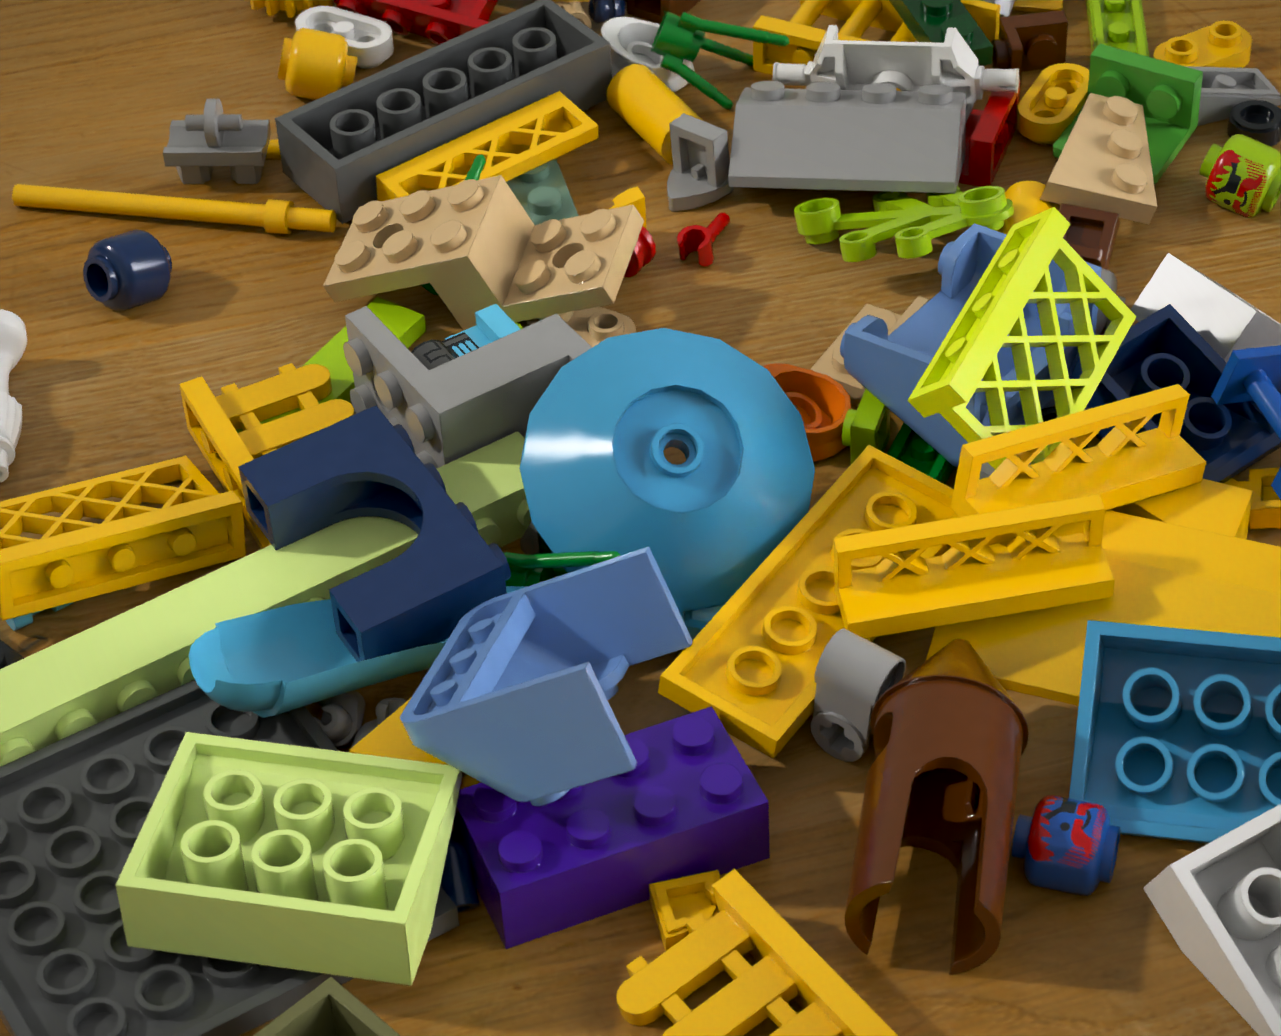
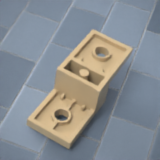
(484, 252)

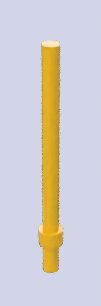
(274, 216)

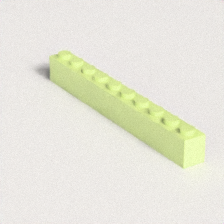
(150, 645)

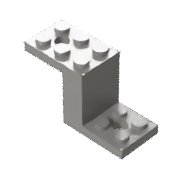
(465, 399)

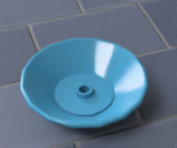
(601, 472)

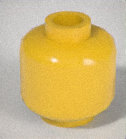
(315, 63)

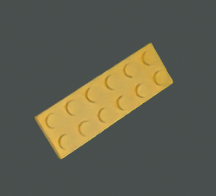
(766, 641)

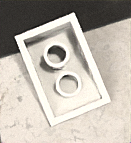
(1228, 916)

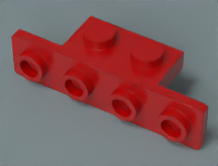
(429, 18)

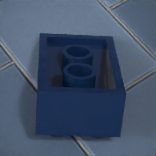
(1171, 352)

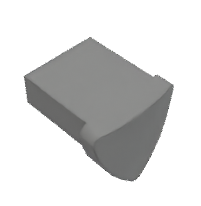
(699, 164)

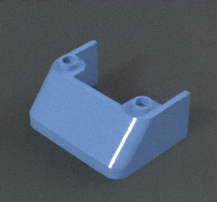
(532, 674)

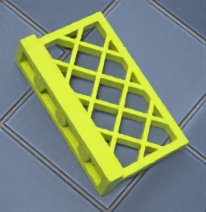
(997, 310)

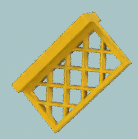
(125, 550)

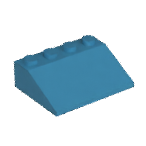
(1178, 729)

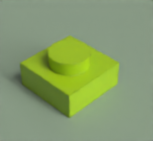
(866, 426)

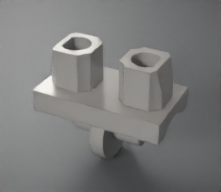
(217, 141)

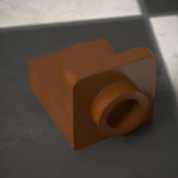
(1030, 41)

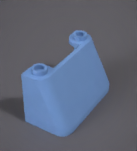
(896, 362)

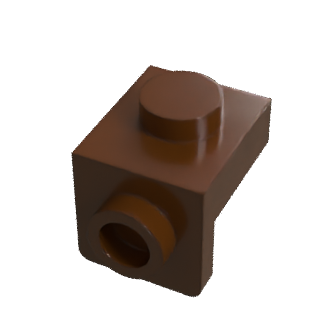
(1091, 233)

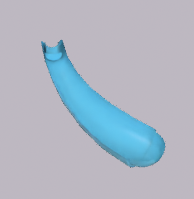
(296, 658)

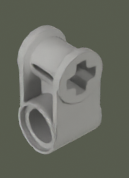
(849, 683)

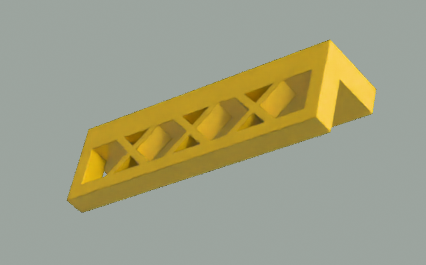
(509, 145)
(1119, 468)
(972, 577)

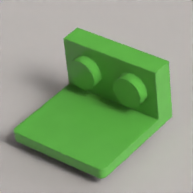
(1164, 89)

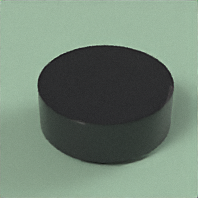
(1256, 120)

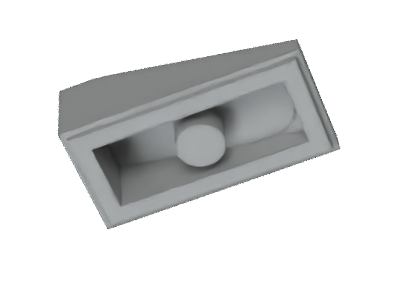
(1227, 87)

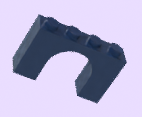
(372, 470)

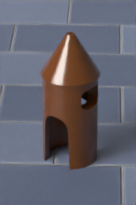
(946, 785)

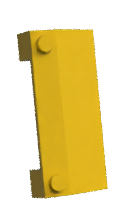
(1160, 579)

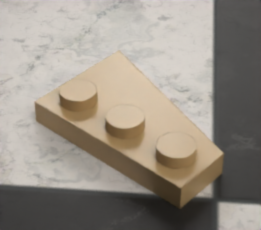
(1106, 161)

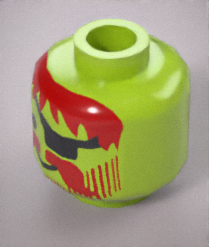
(1243, 175)

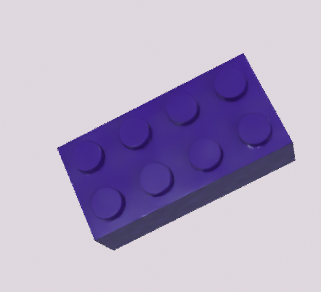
(604, 842)

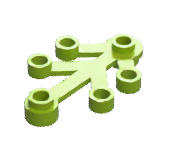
(903, 217)

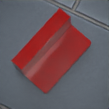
(989, 137)

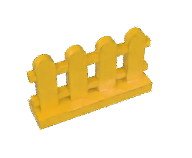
(215, 421)
(784, 972)

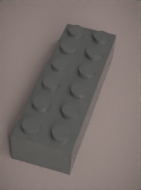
(436, 96)

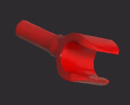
(701, 239)

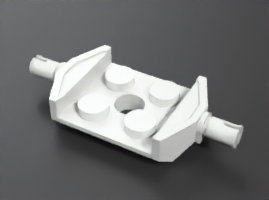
(899, 64)

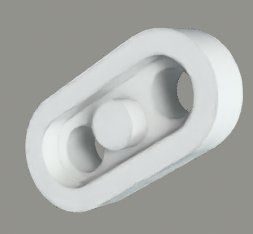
(366, 37)

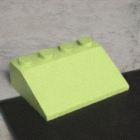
(291, 858)

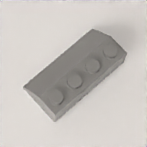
(848, 138)

